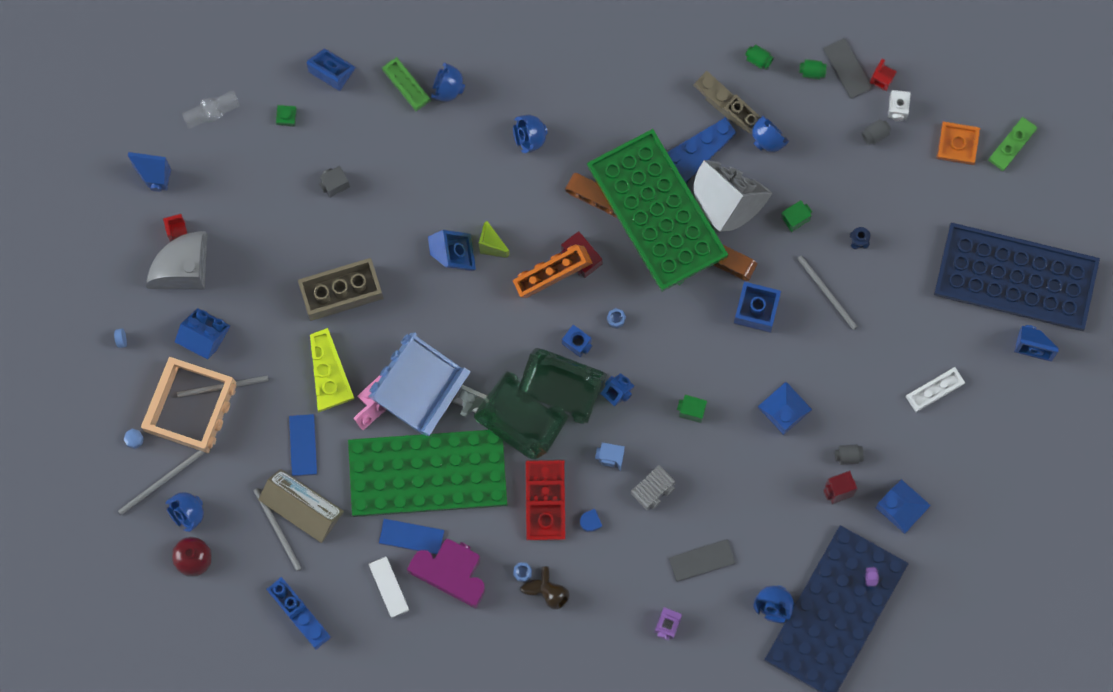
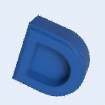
(590, 521)

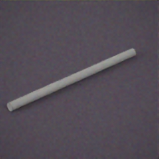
(160, 482)

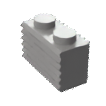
(653, 488)

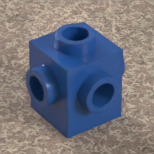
(617, 389)

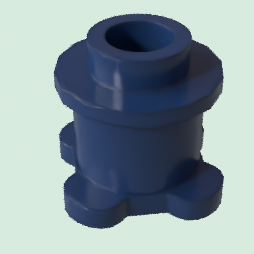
(860, 242)

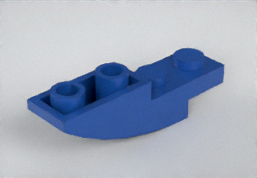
(298, 613)

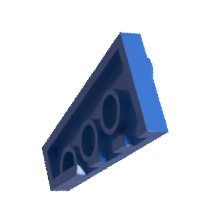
(701, 147)

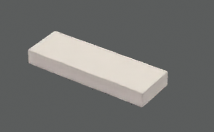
(935, 389)
(388, 587)

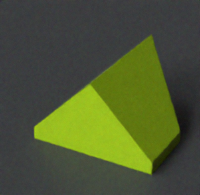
(491, 243)

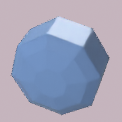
(616, 318)
(133, 438)
(522, 572)

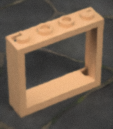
(160, 396)

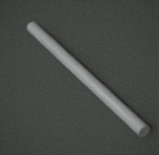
(826, 291)
(220, 386)
(279, 533)

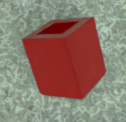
(883, 76)
(175, 226)

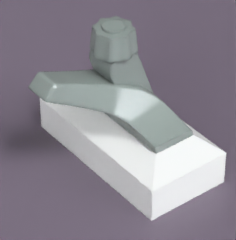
(468, 399)

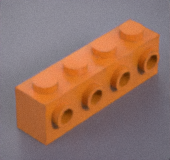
(552, 271)

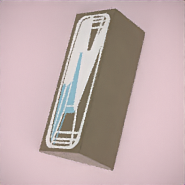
(300, 505)

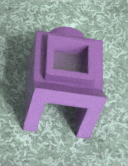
(668, 624)

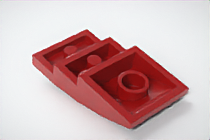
(545, 500)

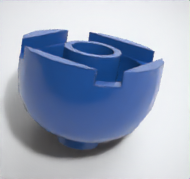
(448, 83)
(529, 133)
(768, 136)
(185, 510)
(774, 603)

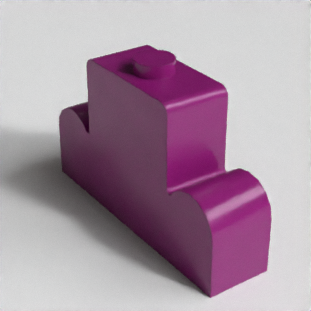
(450, 571)

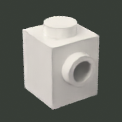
(899, 105)

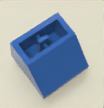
(202, 333)

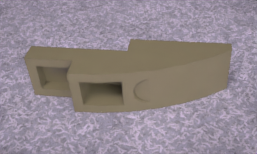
(725, 102)

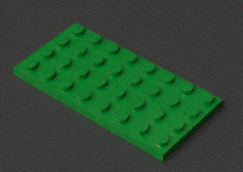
(657, 210)
(426, 473)

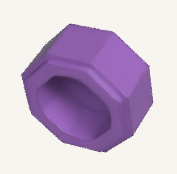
(871, 577)

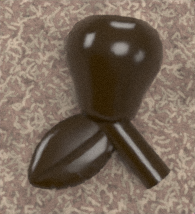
(554, 594)

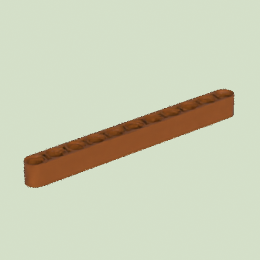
(590, 192)

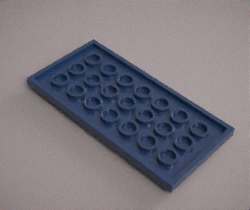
(1017, 276)
(835, 612)

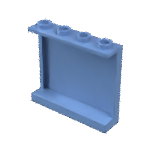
(418, 384)

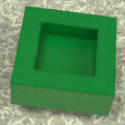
(286, 115)

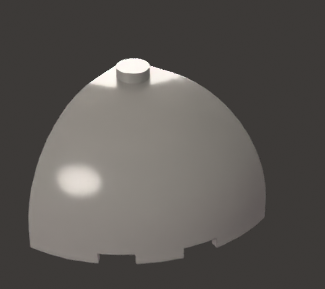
(727, 196)
(180, 263)

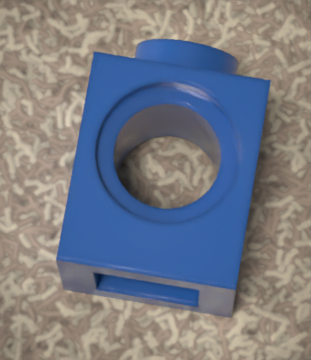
(576, 333)

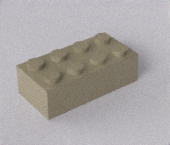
(340, 289)

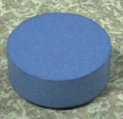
(120, 338)

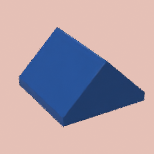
(330, 68)

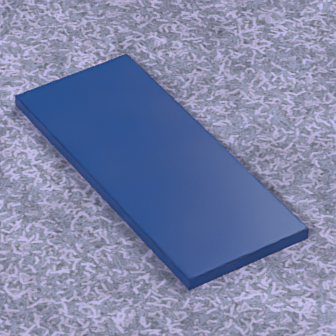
(303, 445)
(411, 536)

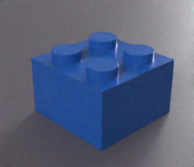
(757, 307)

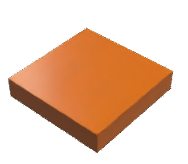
(958, 143)

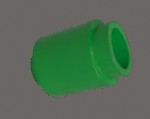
(759, 57)
(812, 69)

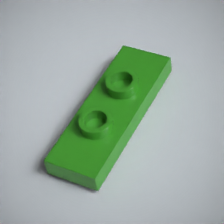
(406, 84)
(1012, 144)

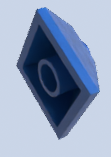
(152, 169)
(452, 249)
(1035, 344)
(784, 408)
(902, 506)

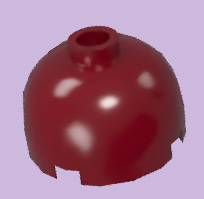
(191, 556)

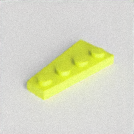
(330, 379)

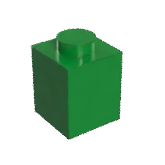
(796, 215)
(692, 408)

